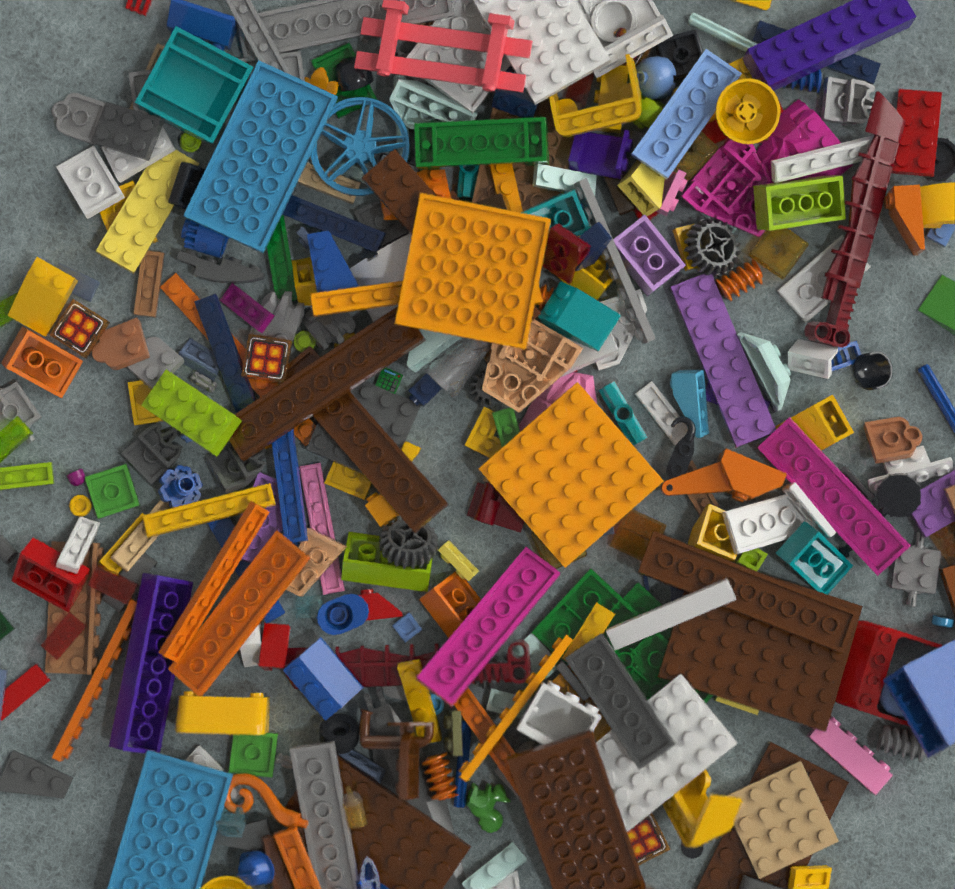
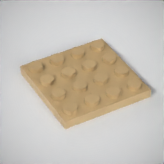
(781, 820)

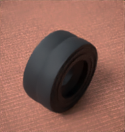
(340, 723)

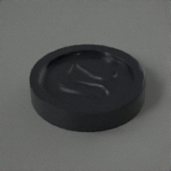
(692, 852)

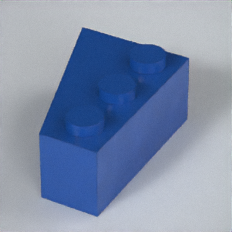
(329, 264)

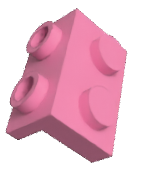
(671, 187)

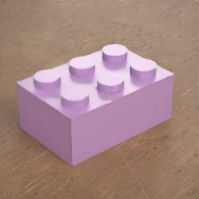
(647, 255)

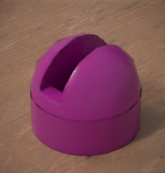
(76, 478)

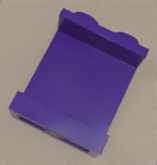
(600, 154)

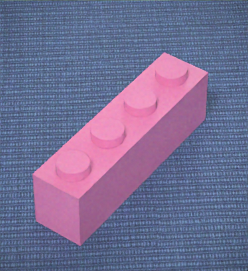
(851, 756)

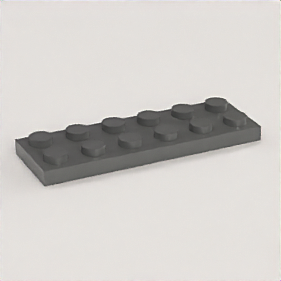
(620, 701)

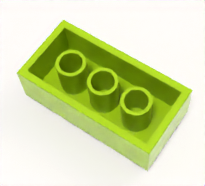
(799, 202)
(191, 413)

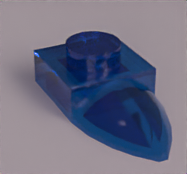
(368, 876)

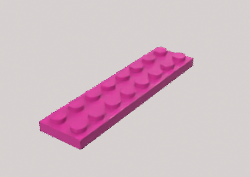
(834, 496)
(488, 626)

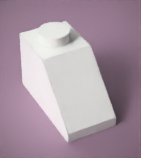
(251, 648)

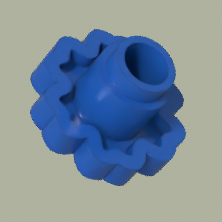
(180, 486)

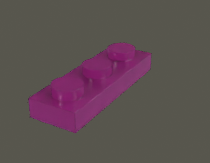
(247, 308)

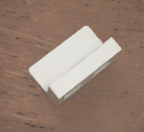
(811, 358)

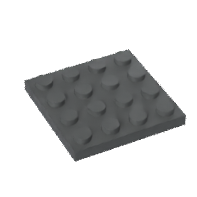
(390, 411)

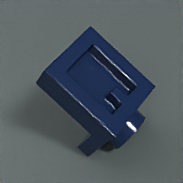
(424, 390)

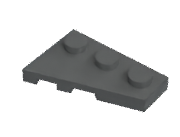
(33, 778)

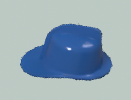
(342, 614)
(255, 868)

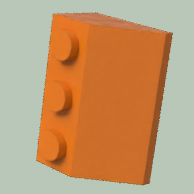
(450, 602)

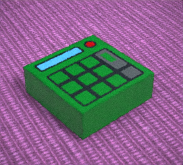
(389, 380)

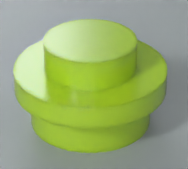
(189, 143)
(303, 341)

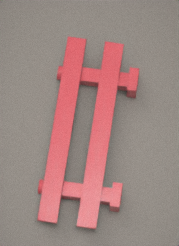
(494, 45)

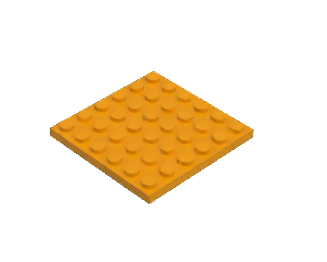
(472, 271)
(571, 474)

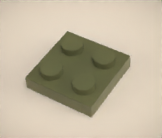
(453, 741)

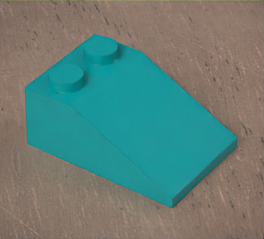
(562, 210)
(578, 316)
(814, 558)

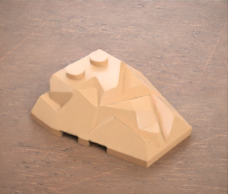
(522, 375)

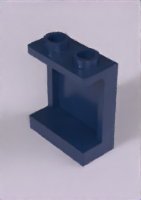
(514, 102)

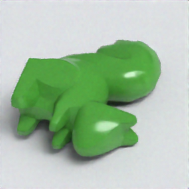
(482, 805)

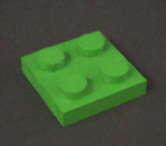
(112, 491)
(254, 754)

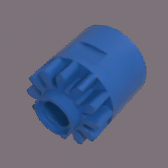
(203, 239)

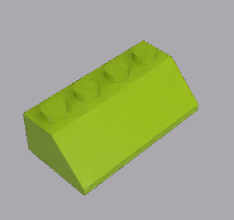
(365, 564)

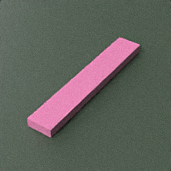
(321, 521)

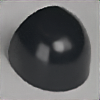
(349, 77)
(872, 370)

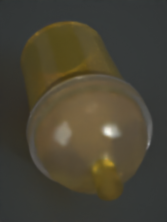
(354, 808)

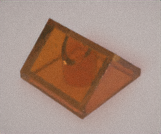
(634, 533)

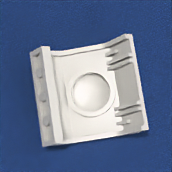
(640, 18)

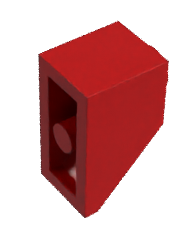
(379, 606)

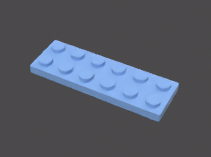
(685, 114)

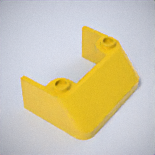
(572, 122)
(223, 714)
(698, 816)

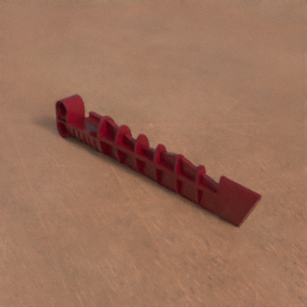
(866, 202)
(380, 668)

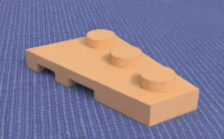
(323, 553)

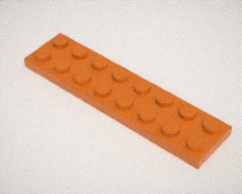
(239, 613)

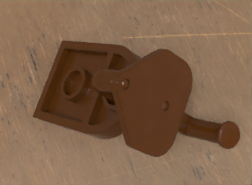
(408, 746)

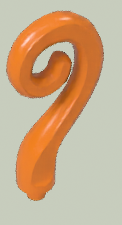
(283, 815)

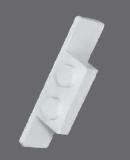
(916, 466)

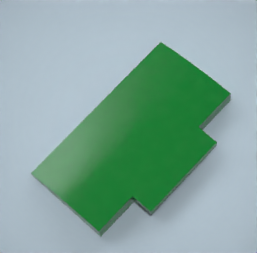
(640, 658)

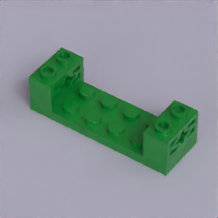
(481, 143)

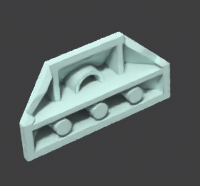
(424, 104)
(428, 350)
(767, 367)

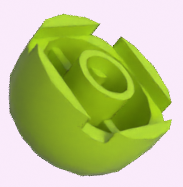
(650, 111)

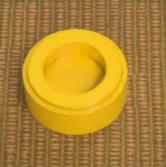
(80, 505)

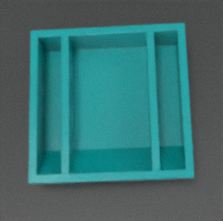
(193, 85)

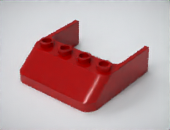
(868, 666)

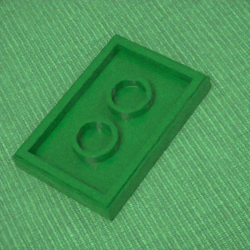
(329, 62)

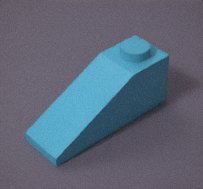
(691, 397)

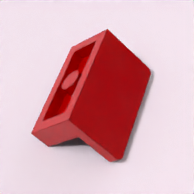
(274, 646)

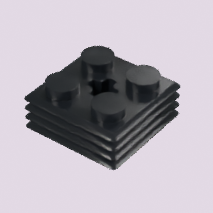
(688, 44)
(185, 183)

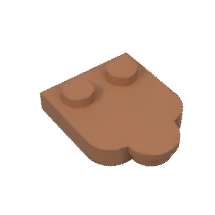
(122, 345)
(892, 439)

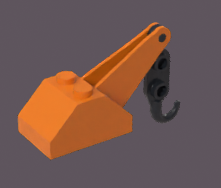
(730, 474)

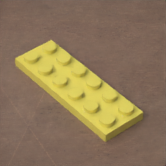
(142, 213)

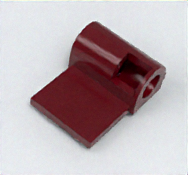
(564, 252)
(491, 508)

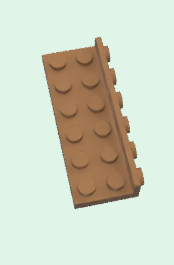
(81, 654)

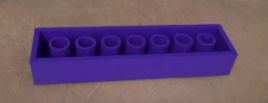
(826, 40)
(146, 678)

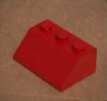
(38, 574)

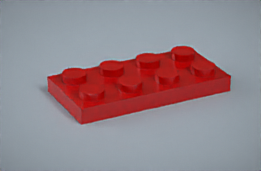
(920, 134)

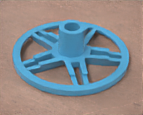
(361, 145)

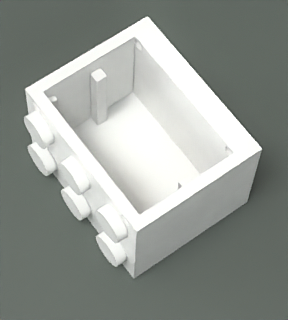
(556, 715)

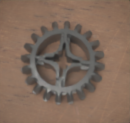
(712, 260)
(405, 547)

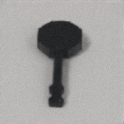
(944, 160)
(897, 496)

